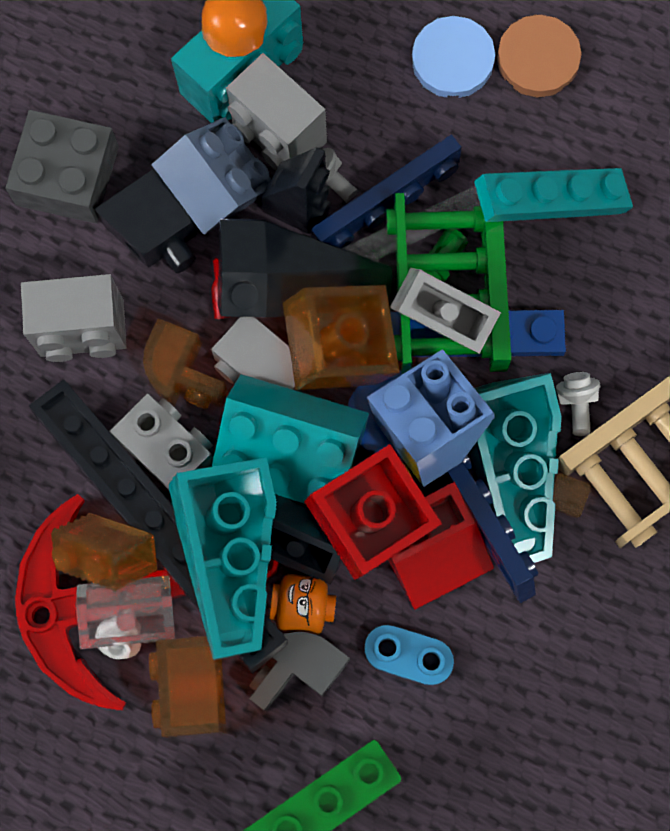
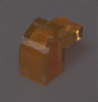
(169, 366)

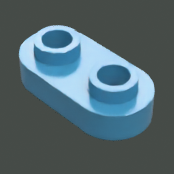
(409, 654)

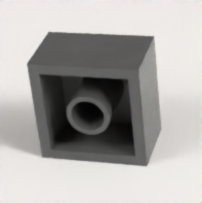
(62, 166)

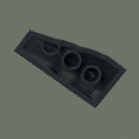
(270, 264)

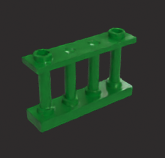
(486, 260)

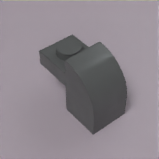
(306, 657)

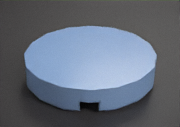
(453, 56)

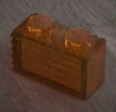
(103, 551)

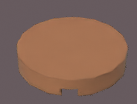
(539, 55)

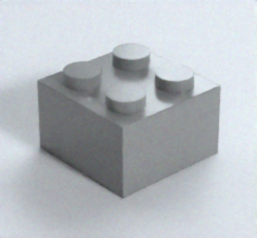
(275, 112)
(74, 317)

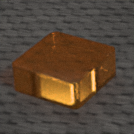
(570, 495)

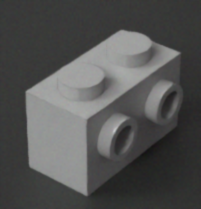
(160, 442)

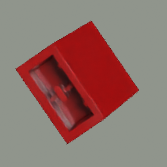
(444, 556)

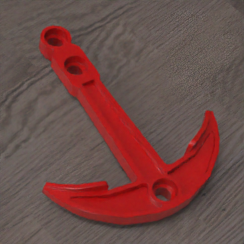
(51, 641)

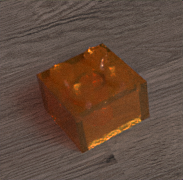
(340, 337)
(189, 688)

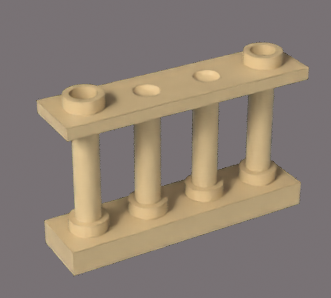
(620, 435)

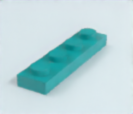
(552, 194)

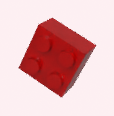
(372, 512)

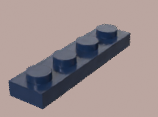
(370, 207)
(496, 532)

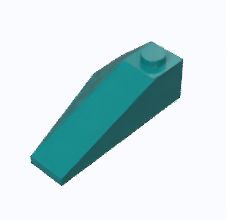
(520, 458)
(226, 540)

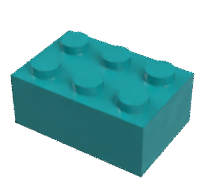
(206, 74)
(300, 435)

